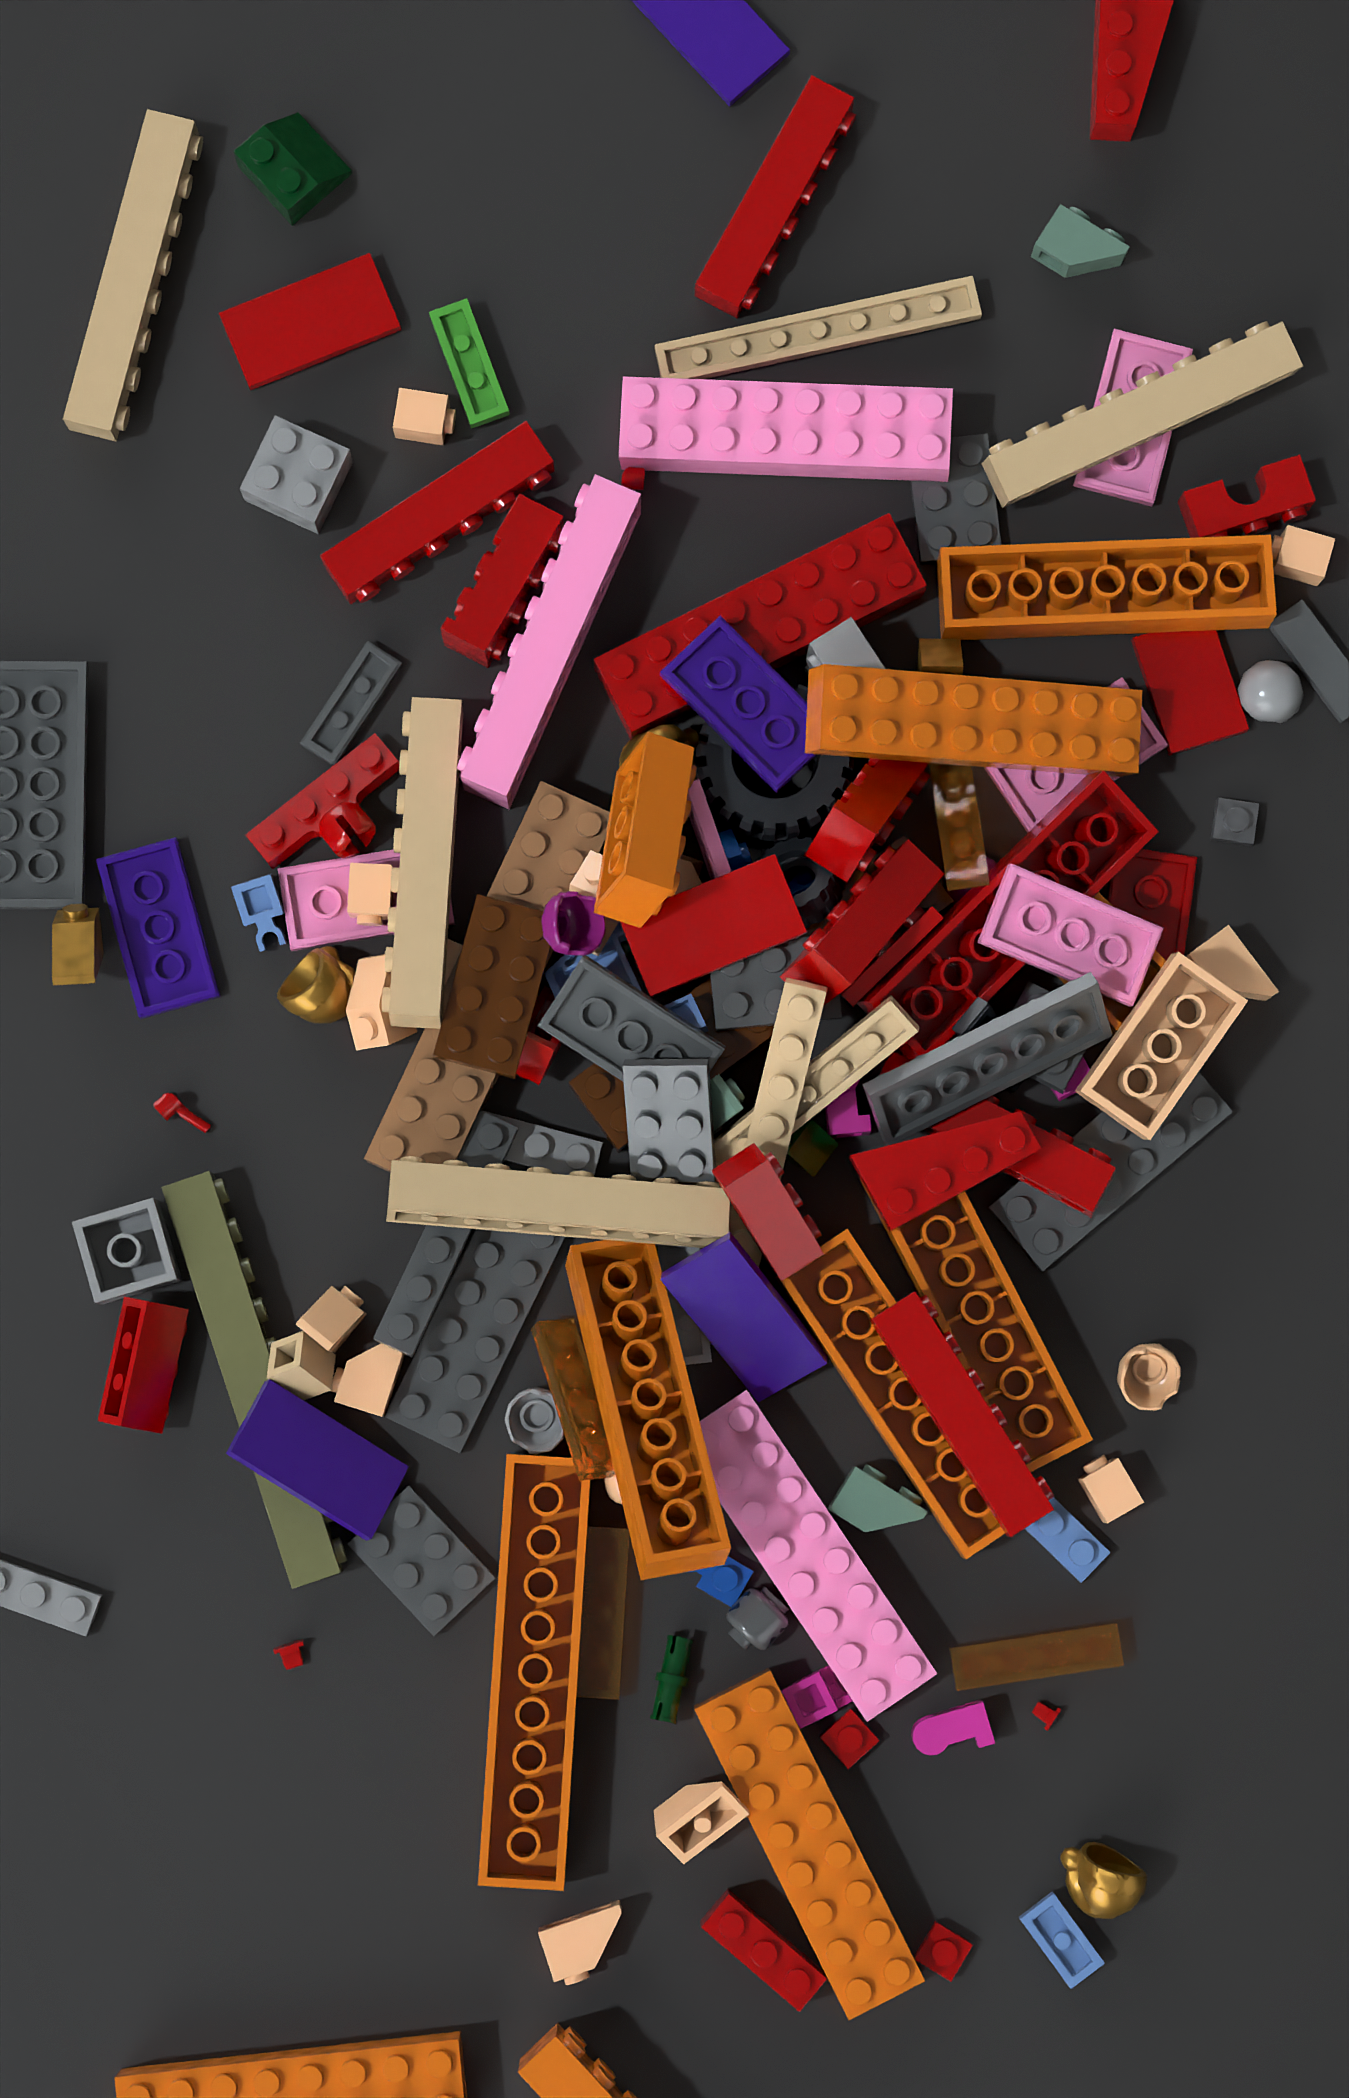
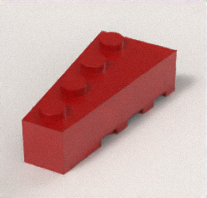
(1123, 61)
(503, 582)
(865, 815)
(866, 921)
(934, 1168)

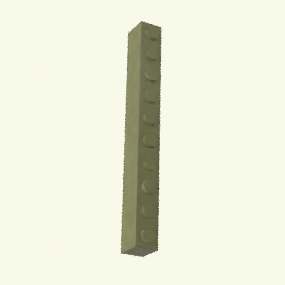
(243, 1355)

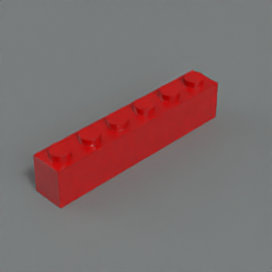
(775, 197)
(439, 513)
(1056, 1169)
(962, 1414)

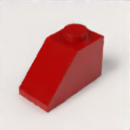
(539, 1046)

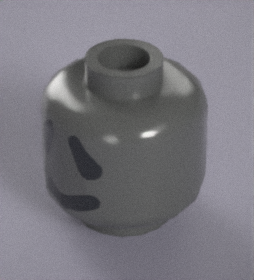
(757, 1619)

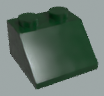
(291, 165)

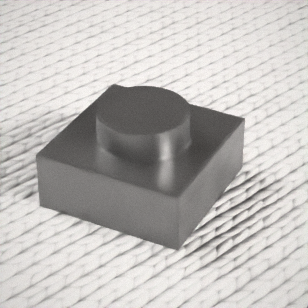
(1234, 821)

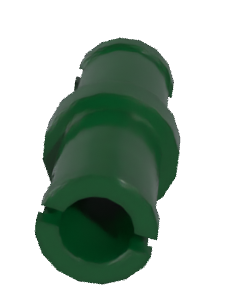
(671, 1679)

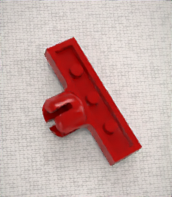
(328, 807)

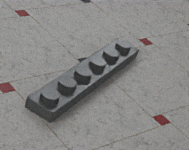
(439, 1248)

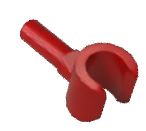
(633, 478)
(169, 1105)

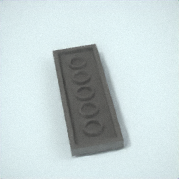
(988, 1059)
(1050, 1228)
(472, 1334)

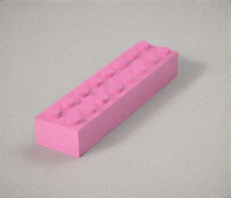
(786, 429)
(551, 641)
(811, 1559)

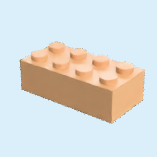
(1161, 1046)

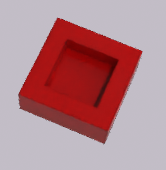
(849, 1738)
(943, 1951)

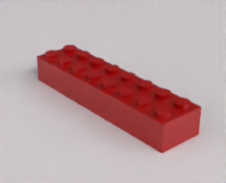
(776, 614)
(1075, 845)

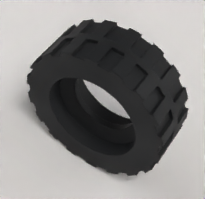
(824, 892)

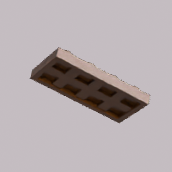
(494, 988)

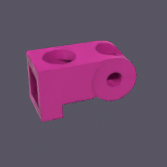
(843, 1116)
(938, 1730)

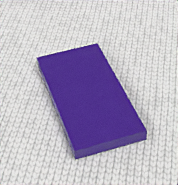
(719, 40)
(743, 702)
(158, 928)
(744, 1317)
(317, 1460)

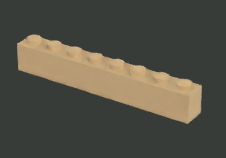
(132, 276)
(1142, 413)
(425, 865)
(556, 1203)

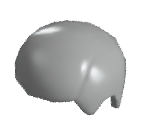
(1270, 691)
(534, 1421)

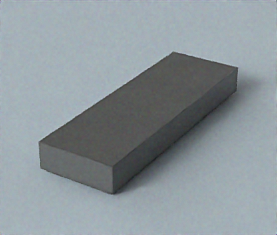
(1315, 656)
(351, 704)

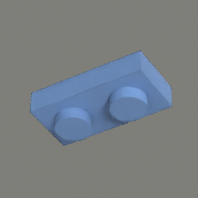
(1068, 1541)
(1061, 1940)

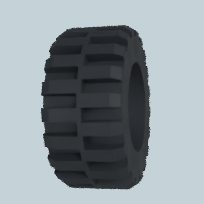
(761, 816)

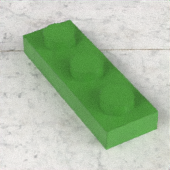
(469, 363)

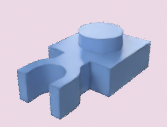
(258, 904)

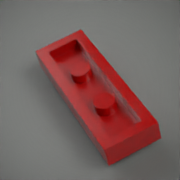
(918, 926)

